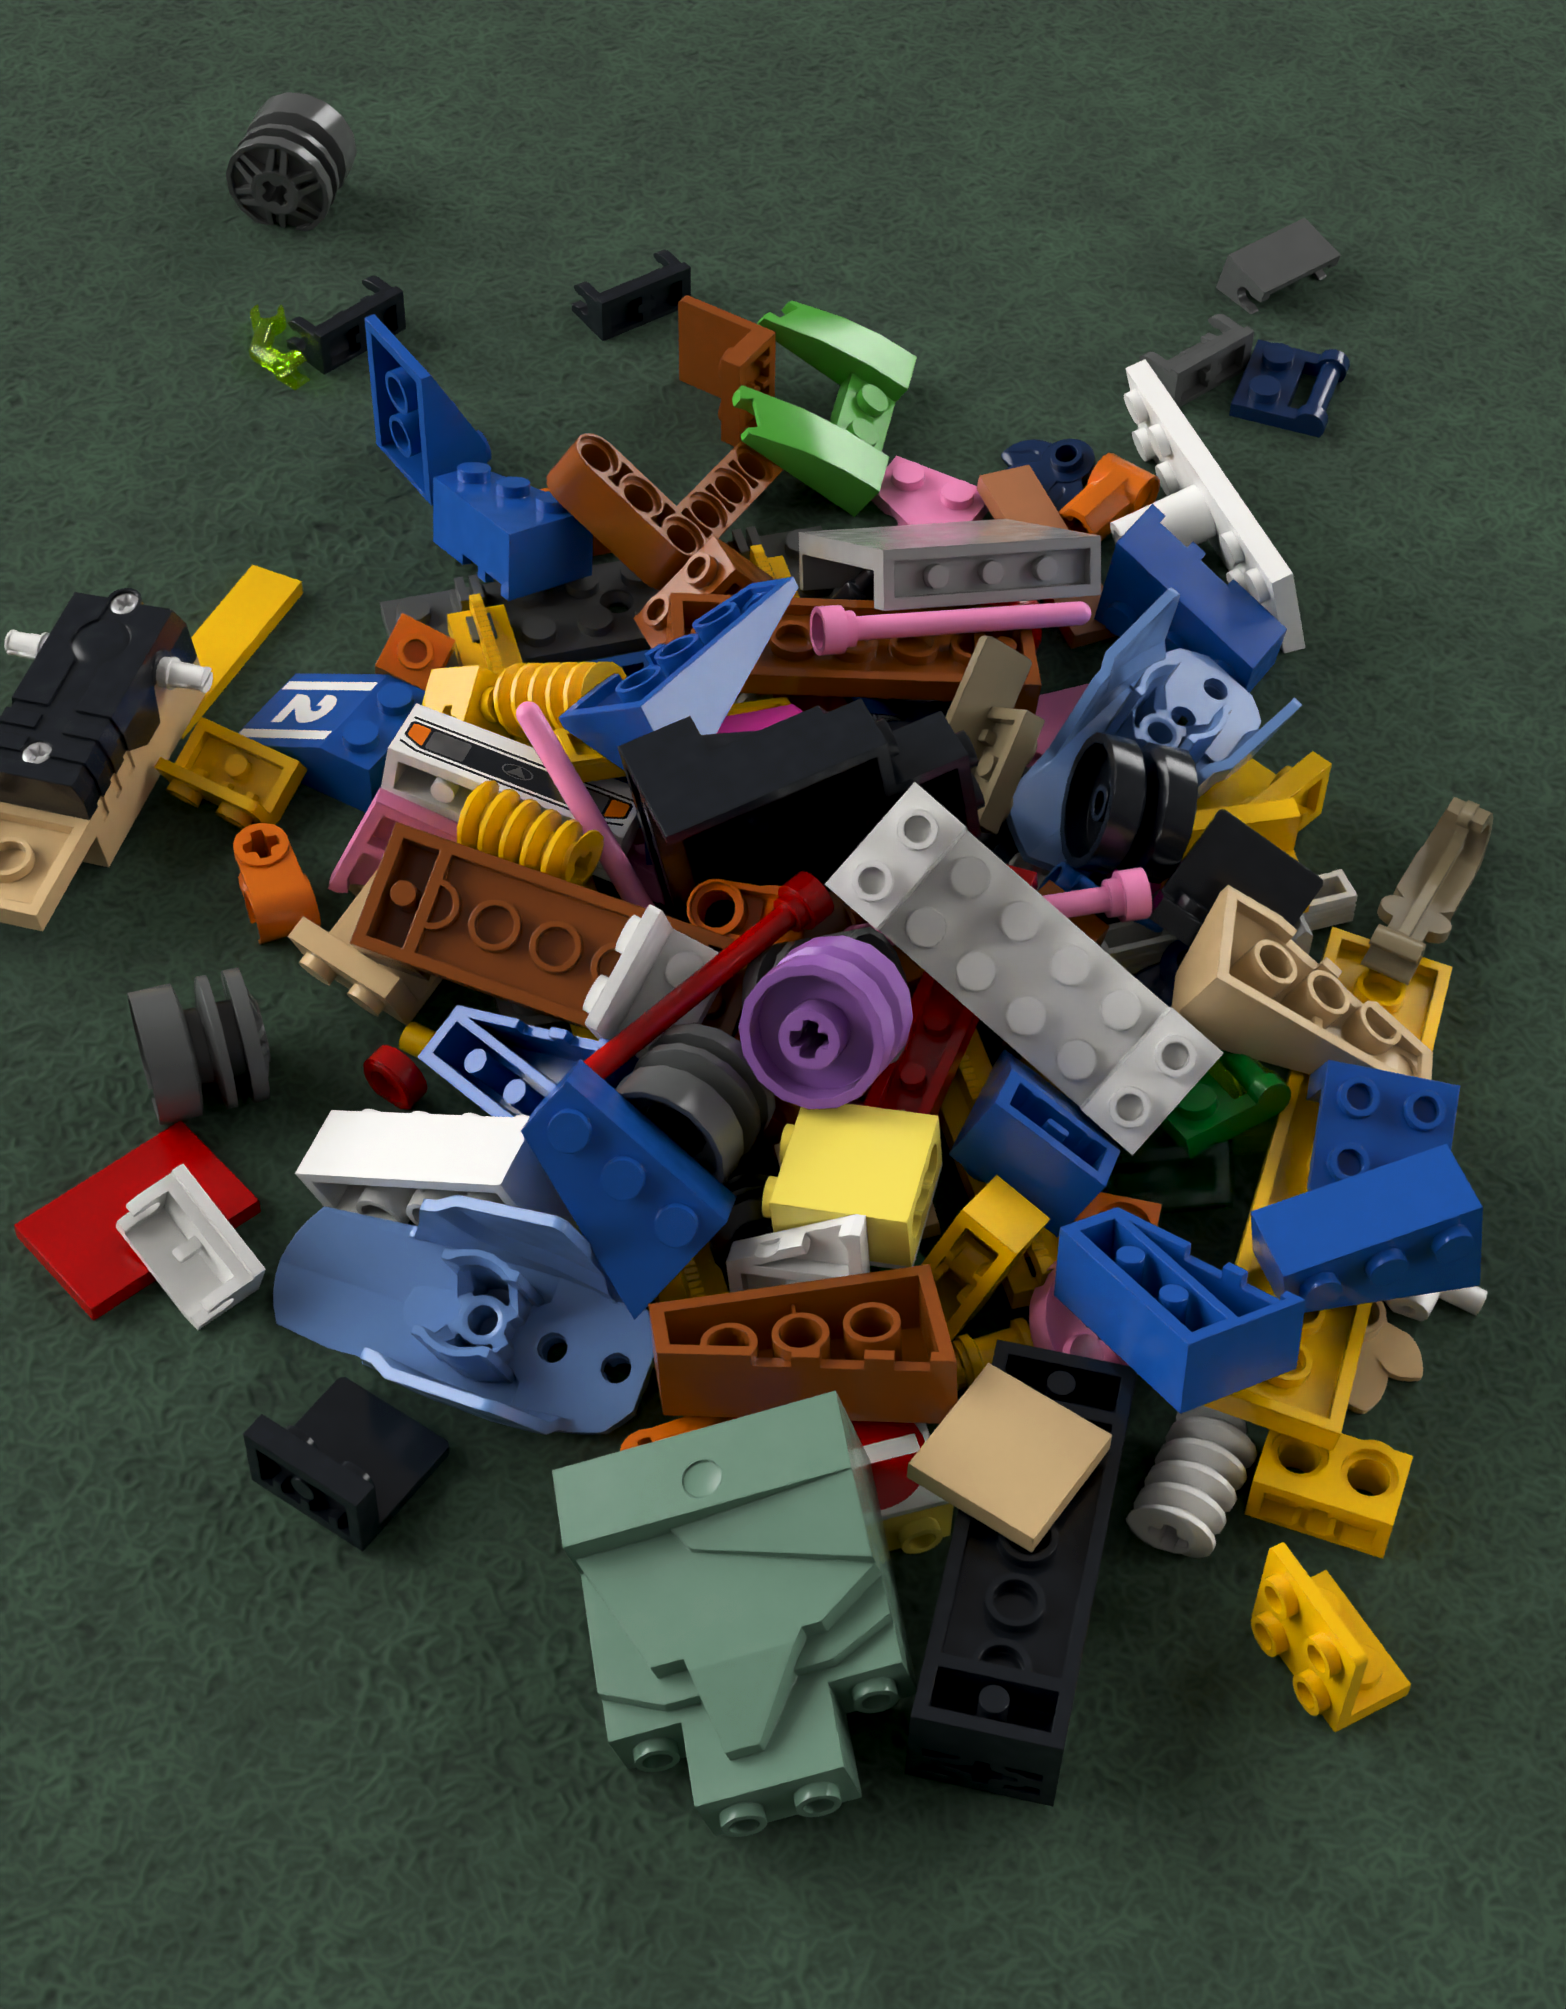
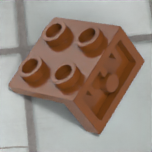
(722, 354)

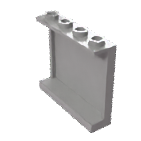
(954, 562)

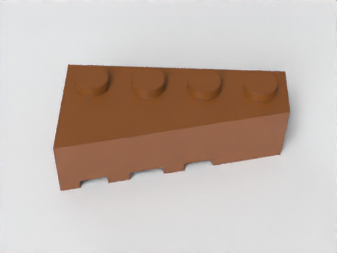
(863, 1334)

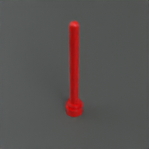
(799, 905)

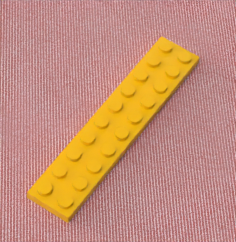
(1315, 1395)

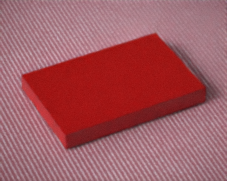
(78, 1230)

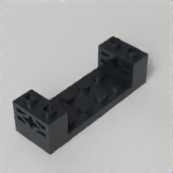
(1017, 1621)

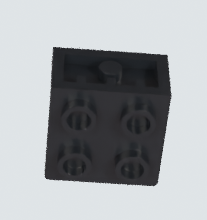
(1237, 857)
(345, 1461)

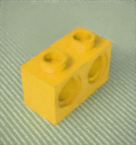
(1325, 1496)

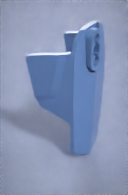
(1142, 698)
(471, 1311)

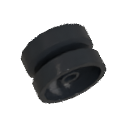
(1128, 807)

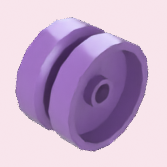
(825, 1022)

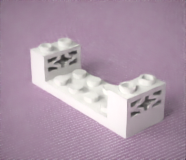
(1024, 968)

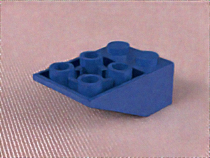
(1035, 1143)

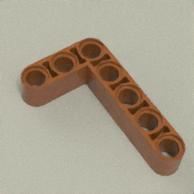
(642, 522)

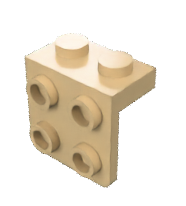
(371, 985)

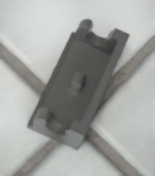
(1276, 263)
(1206, 363)

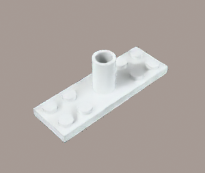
(1204, 502)

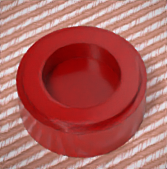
(395, 1077)

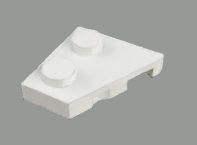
(800, 1254)

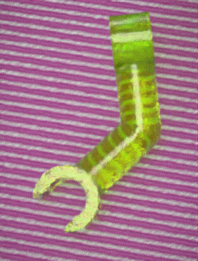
(264, 354)

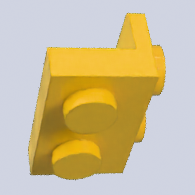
(234, 773)

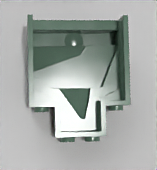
(740, 1607)

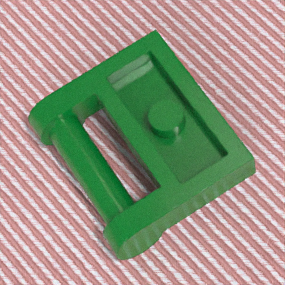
(1213, 1116)

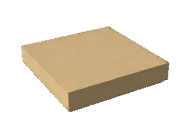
(1009, 1457)

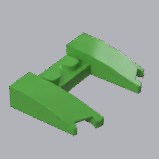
(839, 455)

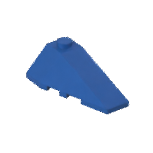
(687, 676)

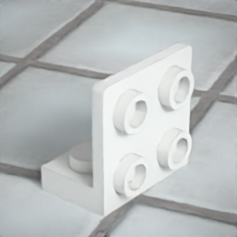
(649, 968)

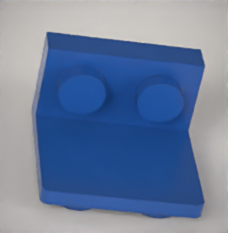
(1374, 1119)

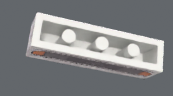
(443, 759)

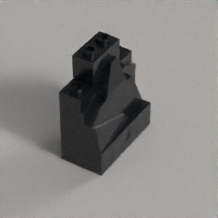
(784, 795)

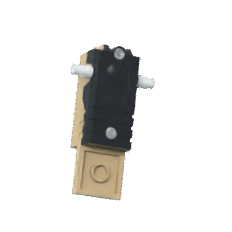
(84, 740)

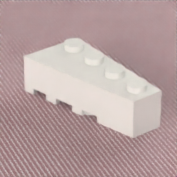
(396, 1160)

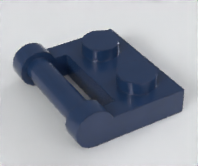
(1273, 381)

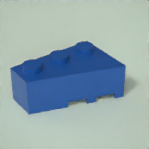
(508, 530)
(1210, 614)
(506, 1062)
(625, 1184)
(1374, 1235)
(1171, 1315)

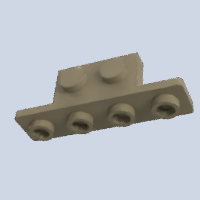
(999, 733)

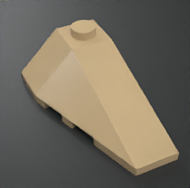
(1275, 1003)

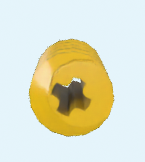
(549, 685)
(523, 835)

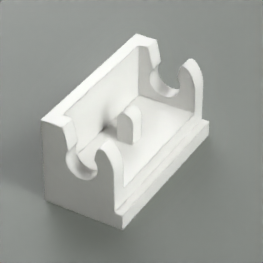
(190, 1247)

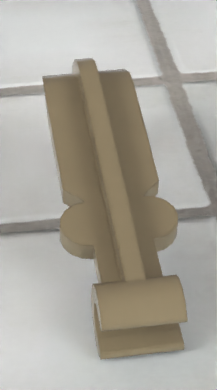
(1430, 891)

